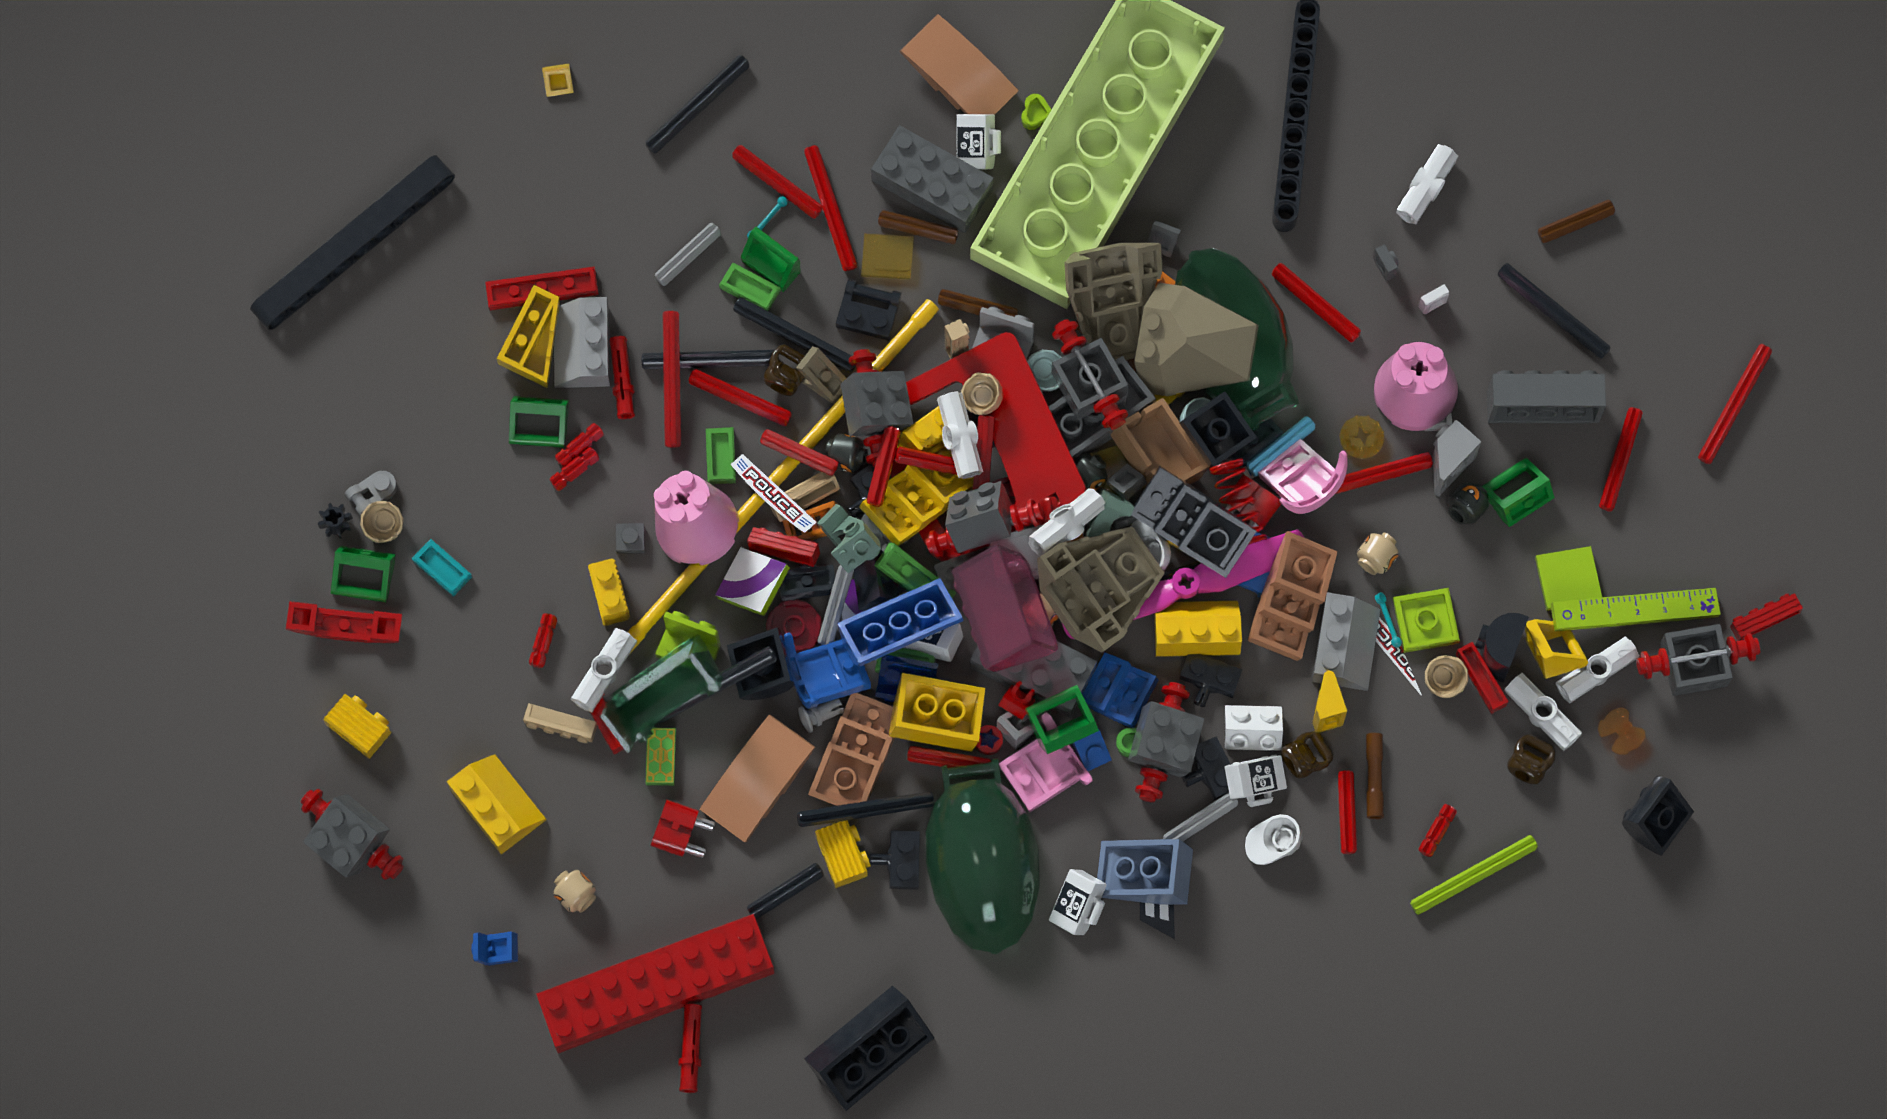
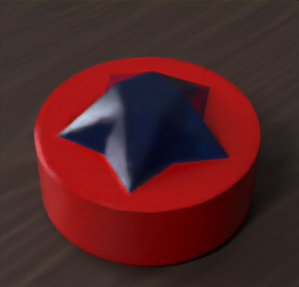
(989, 740)

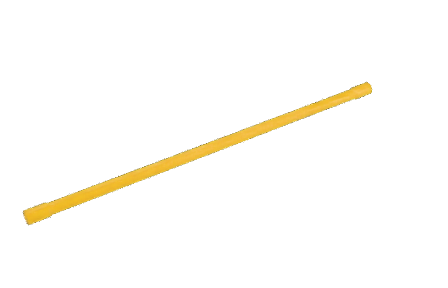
(916, 322)

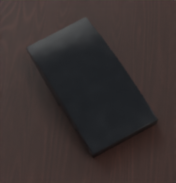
(1193, 521)

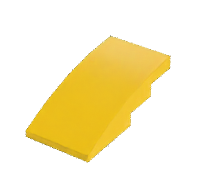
(915, 499)

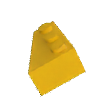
(532, 338)

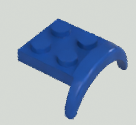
(824, 673)

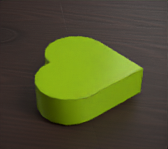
(1035, 112)

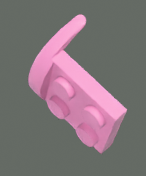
(1304, 477)
(1042, 775)

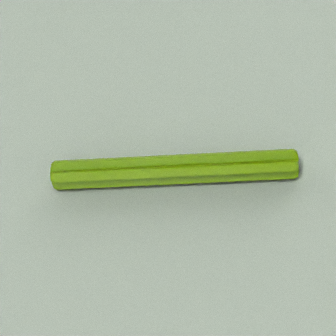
(1474, 874)

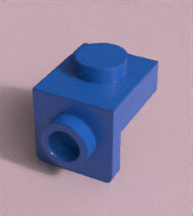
(1092, 751)
(495, 948)

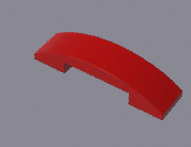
(343, 625)

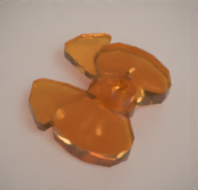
(1618, 722)

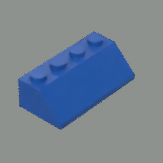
(898, 622)

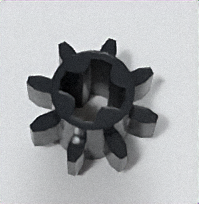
(327, 522)

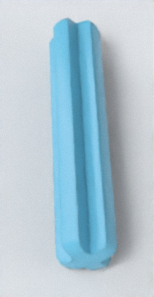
(1298, 431)

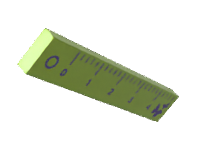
(1635, 609)

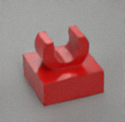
(1016, 701)

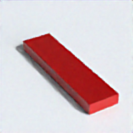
(564, 284)

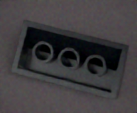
(869, 1047)

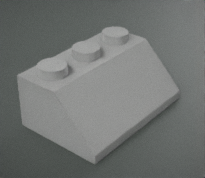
(582, 344)
(1346, 641)

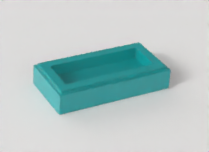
(441, 567)

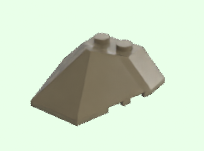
(1110, 292)
(1191, 343)
(1099, 584)

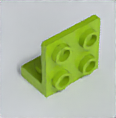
(681, 629)

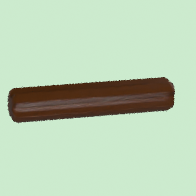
(1576, 221)
(918, 227)
(970, 304)

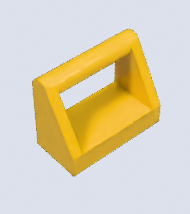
(1551, 662)
(1330, 706)

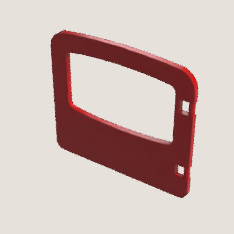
(1023, 426)

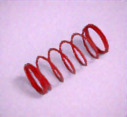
(1223, 469)

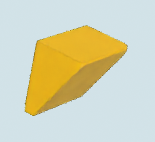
(557, 80)

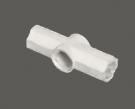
(1427, 184)
(960, 435)
(1067, 522)
(1611, 660)
(595, 684)
(1529, 698)

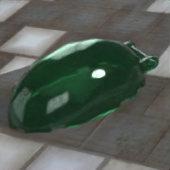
(1241, 290)
(982, 859)

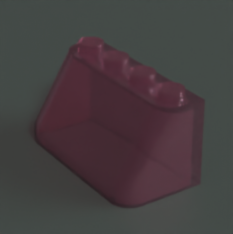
(1004, 609)

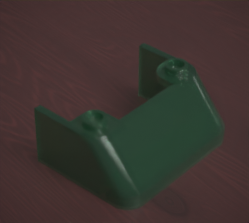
(660, 690)

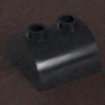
(1217, 430)
(1500, 642)
(770, 680)
(1657, 815)

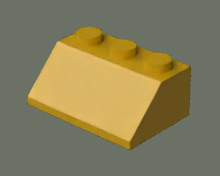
(1198, 629)
(937, 712)
(496, 802)

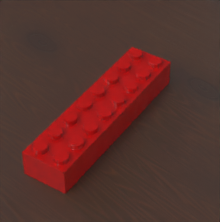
(655, 983)

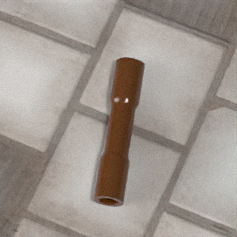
(1374, 757)

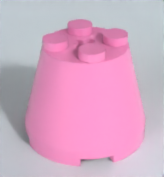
(1416, 400)
(694, 519)

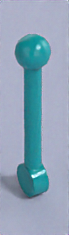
(782, 202)
(1381, 599)

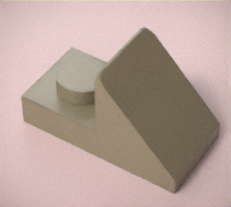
(821, 375)

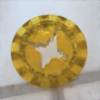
(1355, 446)

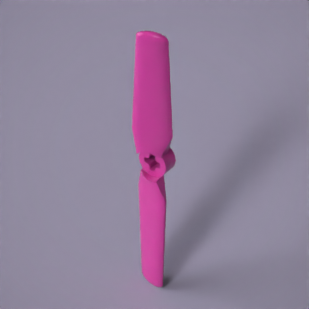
(1253, 562)

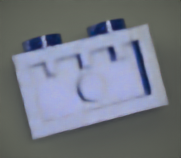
(891, 670)

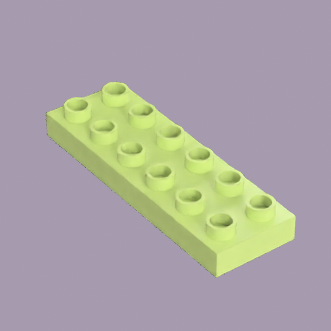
(1097, 142)

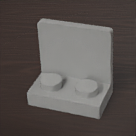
(995, 322)

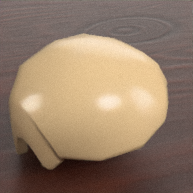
(982, 393)
(381, 521)
(1446, 676)

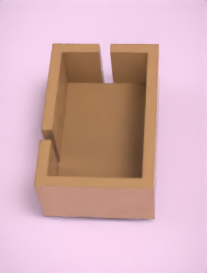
(1159, 442)

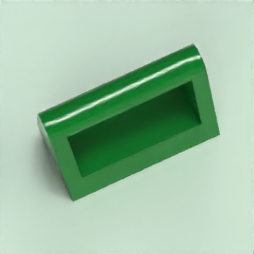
(770, 259)
(538, 406)
(1524, 500)
(365, 559)
(1067, 732)

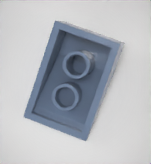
(1146, 870)

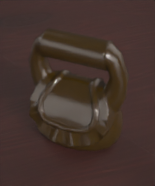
(781, 376)
(1301, 760)
(1528, 766)

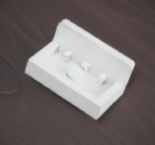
(1253, 727)

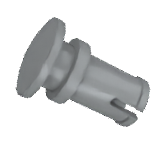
(818, 714)

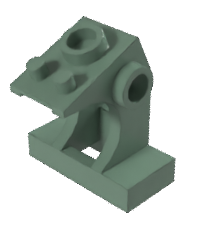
(1114, 508)
(859, 541)

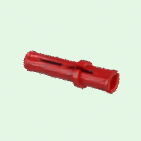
(622, 379)
(690, 1049)

